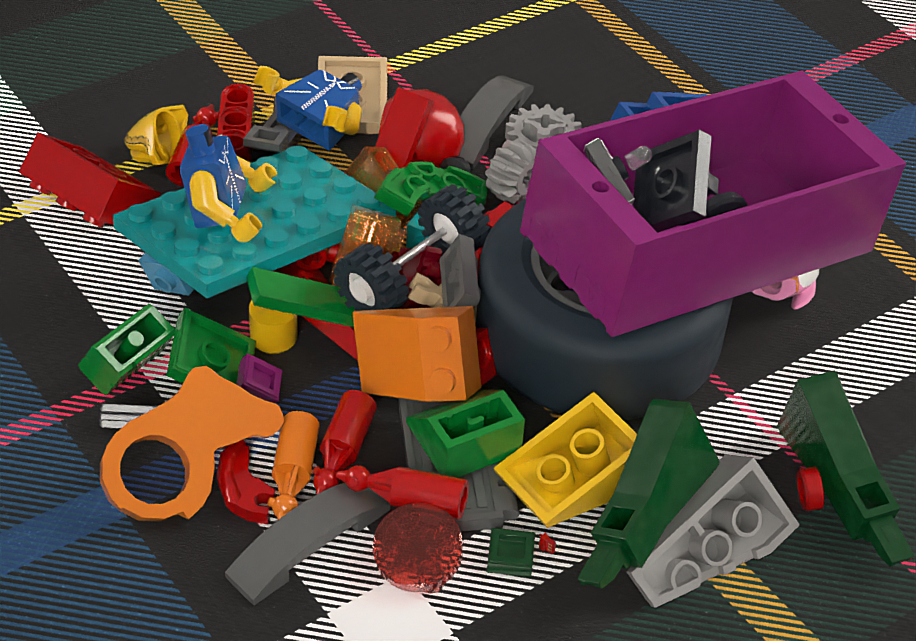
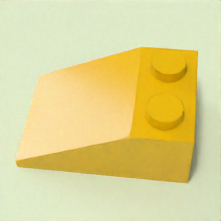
(570, 462)

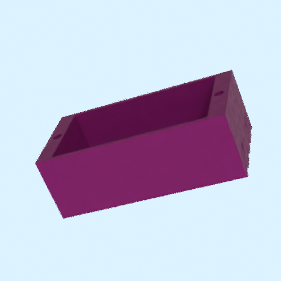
(784, 144)

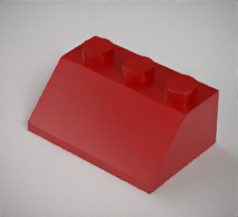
(82, 180)

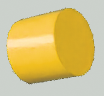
(272, 329)

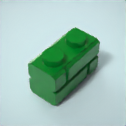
(127, 349)

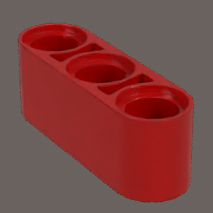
(237, 117)

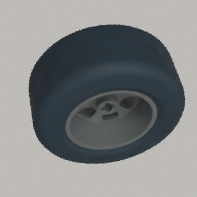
(560, 353)

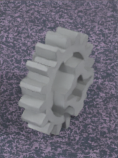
(539, 124)

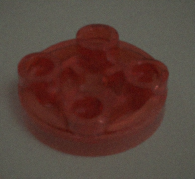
(418, 547)

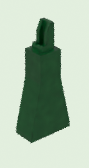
(827, 435)
(659, 478)

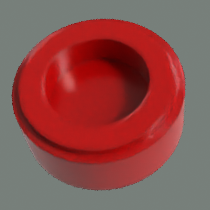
(810, 488)

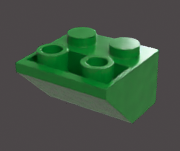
(469, 432)

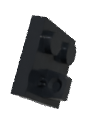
(675, 182)

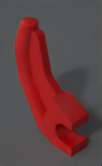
(240, 488)

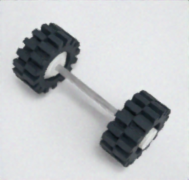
(370, 277)

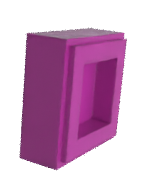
(259, 378)

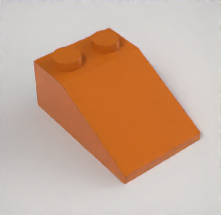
(418, 353)

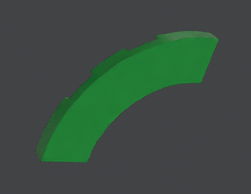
(422, 180)

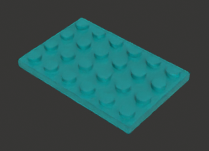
(297, 214)

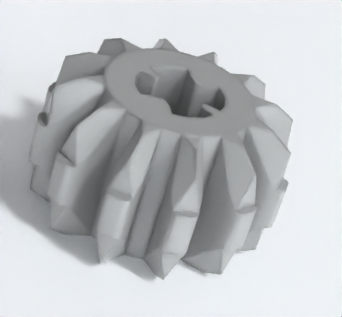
(511, 170)

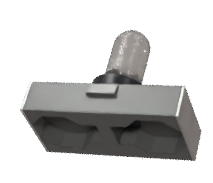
(613, 168)

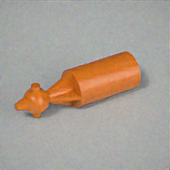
(293, 459)

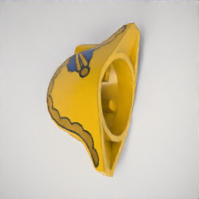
(157, 135)

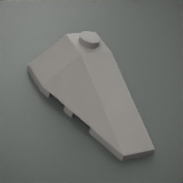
(720, 527)

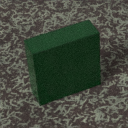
(511, 552)

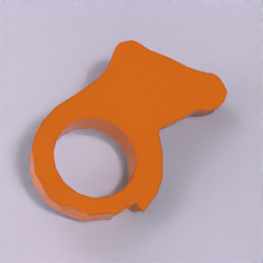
(195, 423)

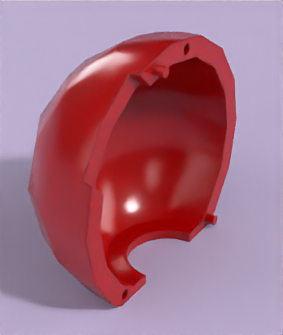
(442, 132)

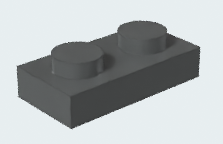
(459, 274)

